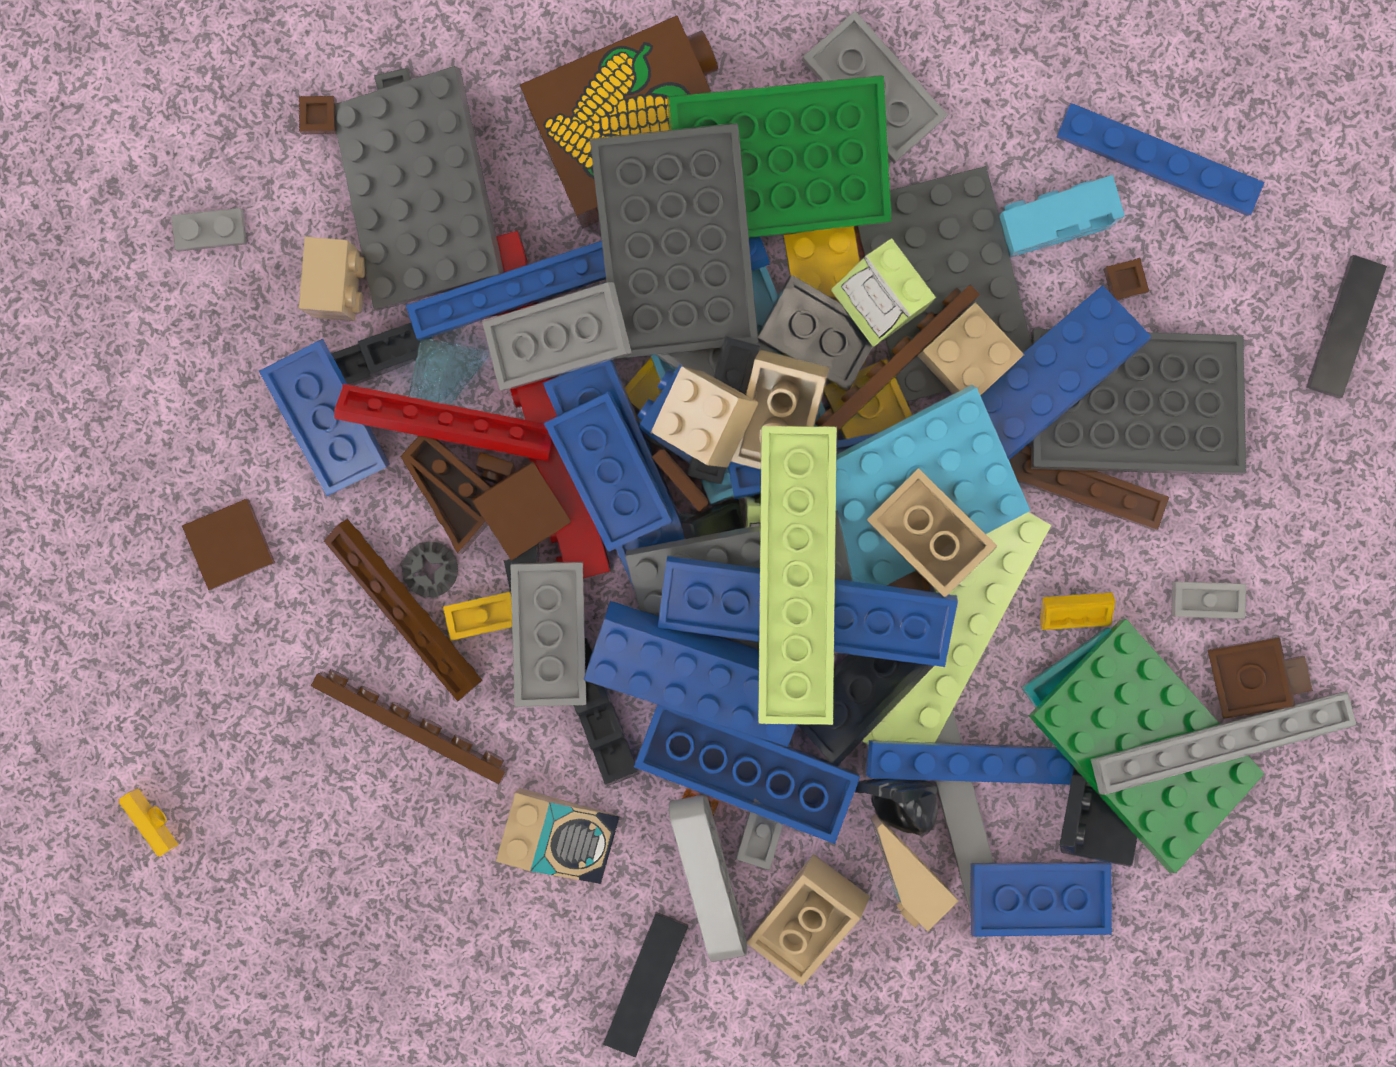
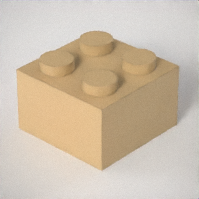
(331, 279)
(971, 352)
(704, 417)

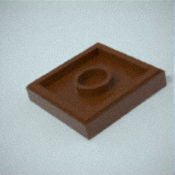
(681, 480)
(521, 510)
(228, 544)
(1251, 677)

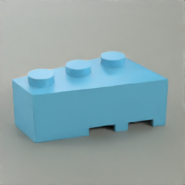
(1061, 216)

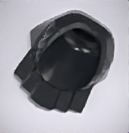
(903, 803)

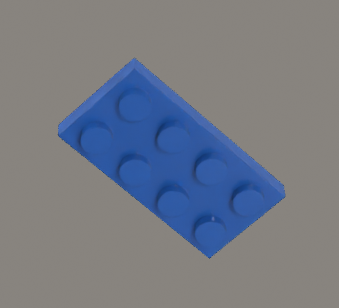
(306, 395)
(609, 471)
(1040, 899)

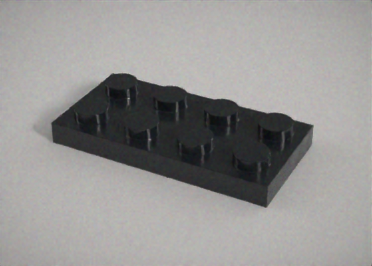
(862, 697)

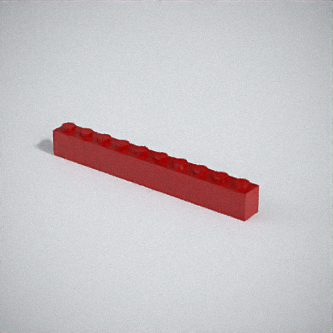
(580, 538)

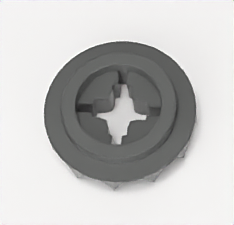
(444, 576)

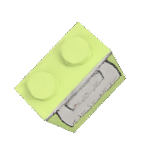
(883, 292)

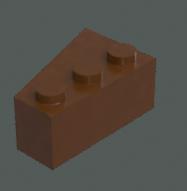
(448, 488)

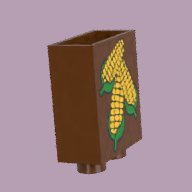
(614, 94)

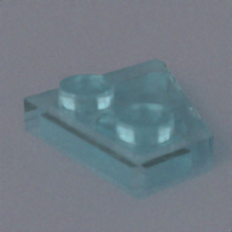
(444, 370)

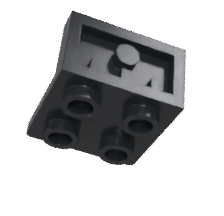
(1094, 828)

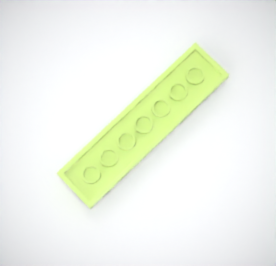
(797, 575)
(980, 607)

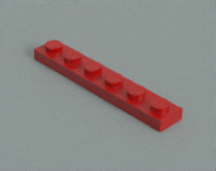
(443, 422)

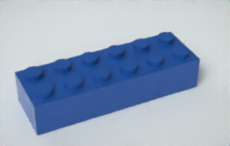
(681, 671)
(741, 767)

